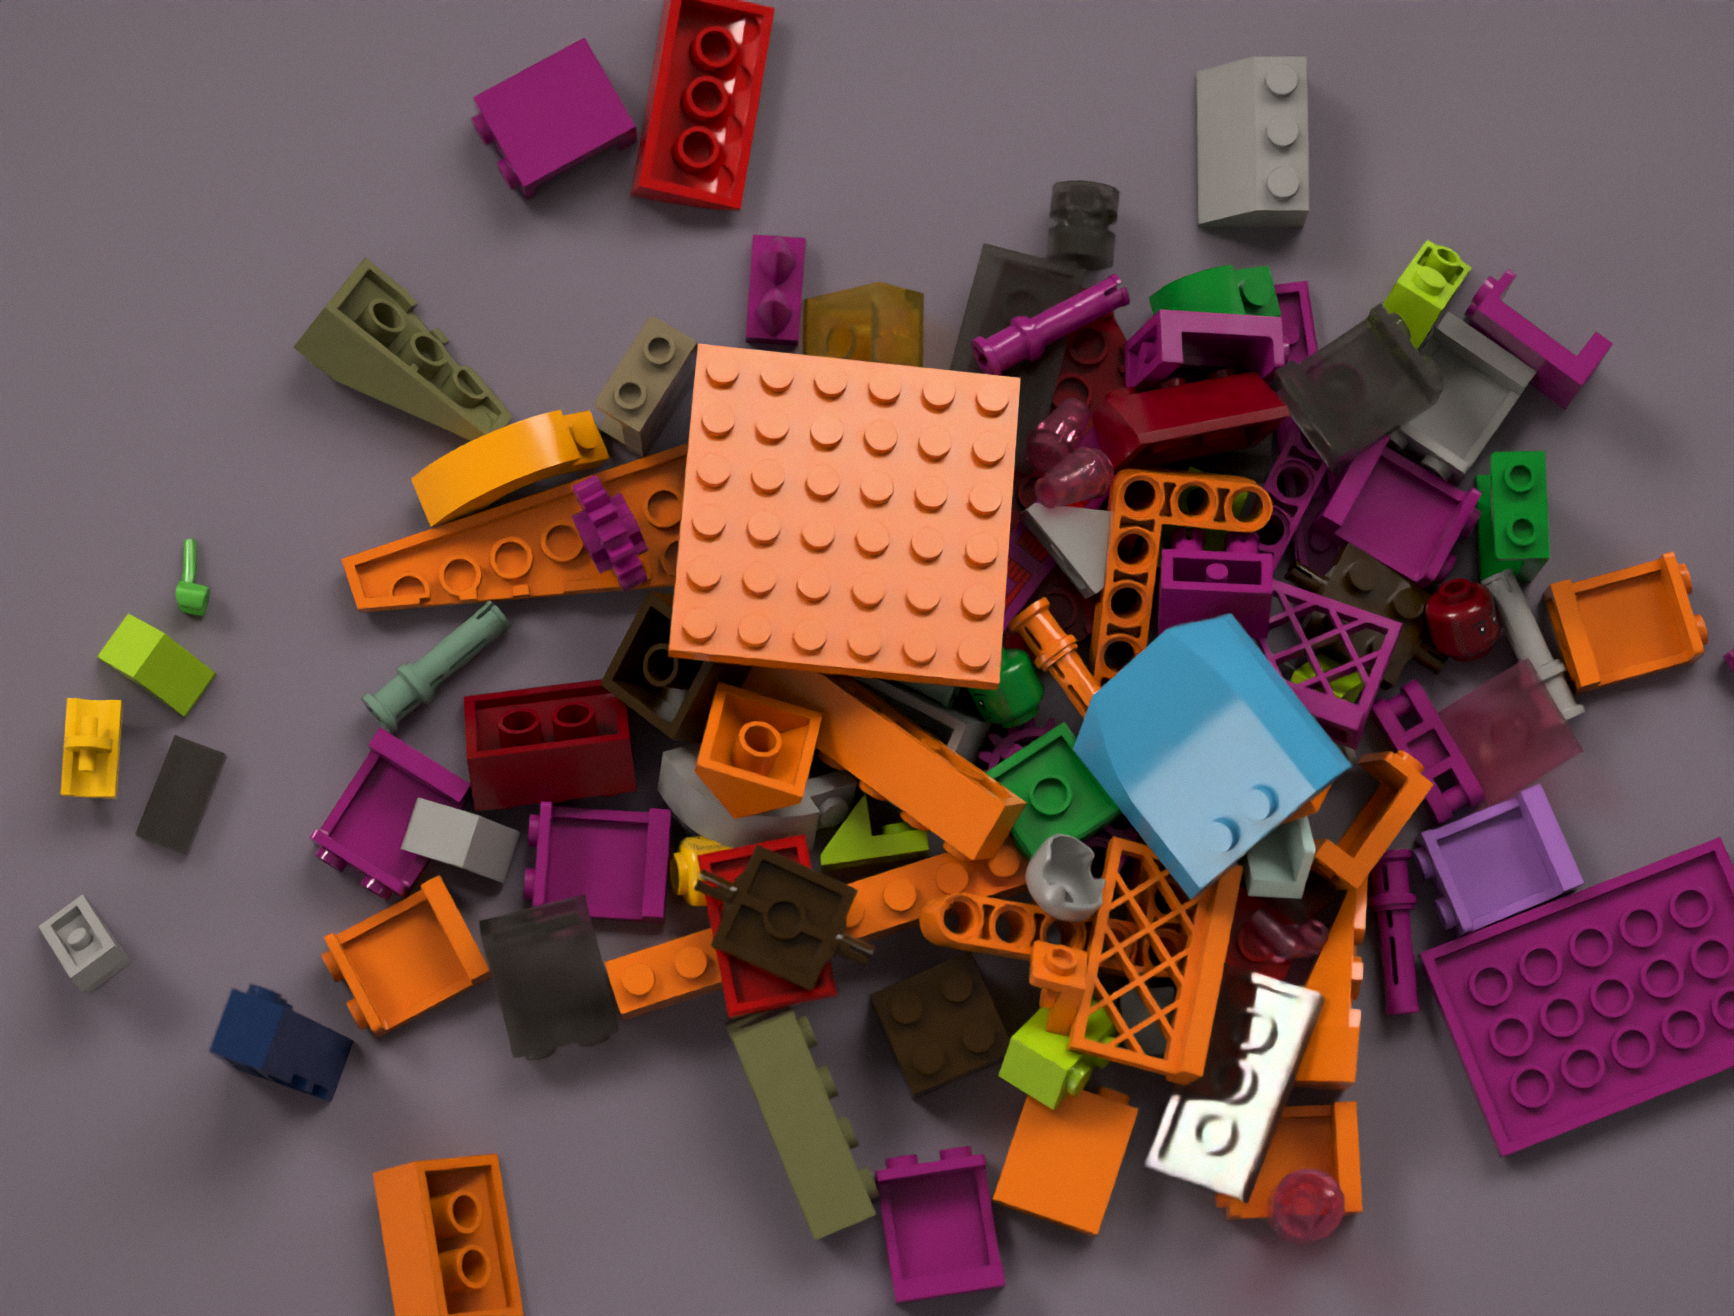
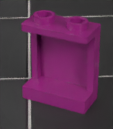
(552, 117)
(1204, 342)
(1559, 371)
(1398, 514)
(375, 812)
(606, 855)
(939, 1226)

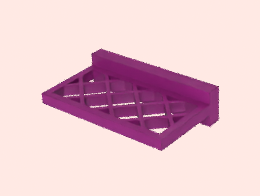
(1337, 717)

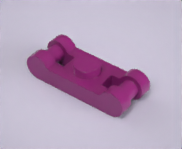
(1431, 746)

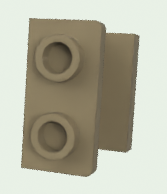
(647, 386)

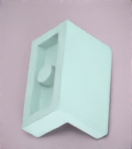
(1280, 861)

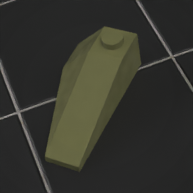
(385, 351)

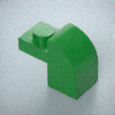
(1221, 291)

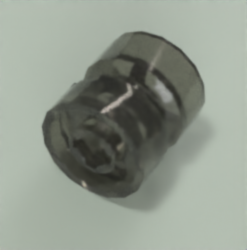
(1083, 221)

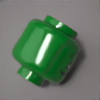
(1017, 693)

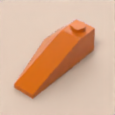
(1337, 975)

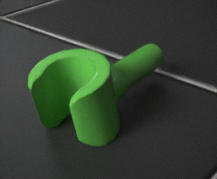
(191, 597)

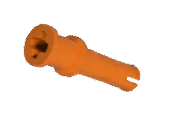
(1056, 653)

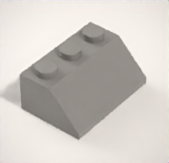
(1253, 143)

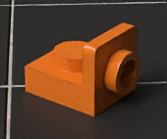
(1063, 982)

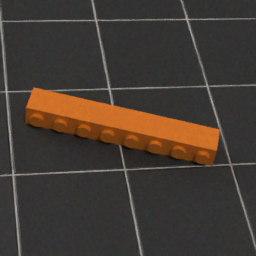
(881, 908)

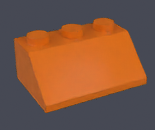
(448, 1238)

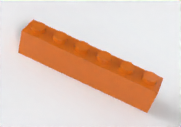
(898, 761)

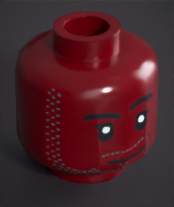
(1463, 620)

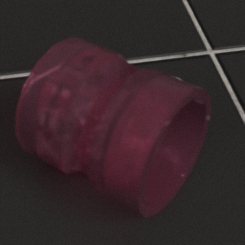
(1305, 1206)

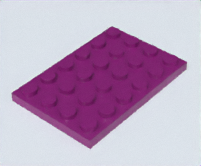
(1594, 997)

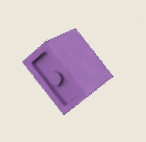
(1497, 862)

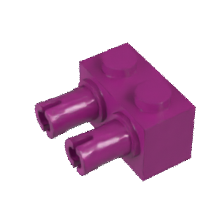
(1215, 583)

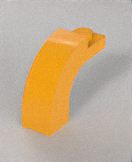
(505, 461)

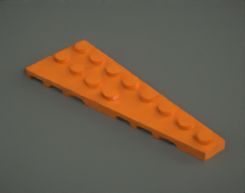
(525, 546)

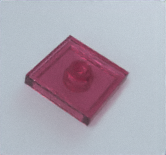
(1510, 732)

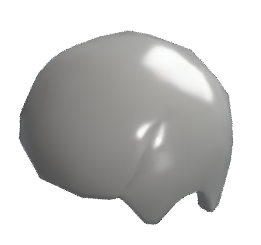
(1062, 879)

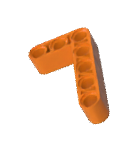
(1147, 521)
(1030, 924)

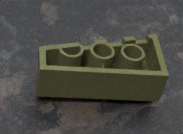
(802, 1120)

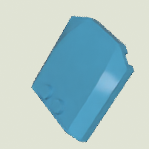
(1205, 748)

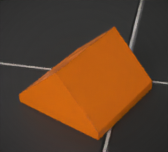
(756, 751)

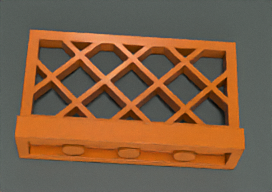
(1196, 983)

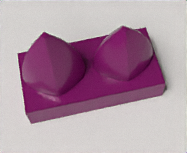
(775, 290)

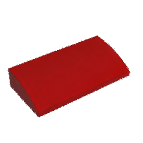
(703, 103)

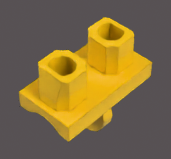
(92, 748)

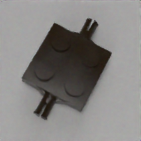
(1376, 588)
(784, 918)

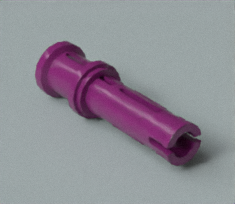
(1028, 337)
(1392, 904)

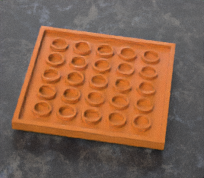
(845, 517)

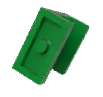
(1513, 516)

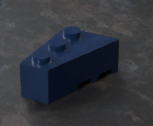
(278, 1044)

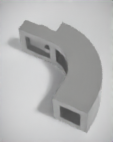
(824, 804)

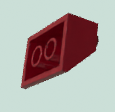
(1187, 419)
(547, 745)

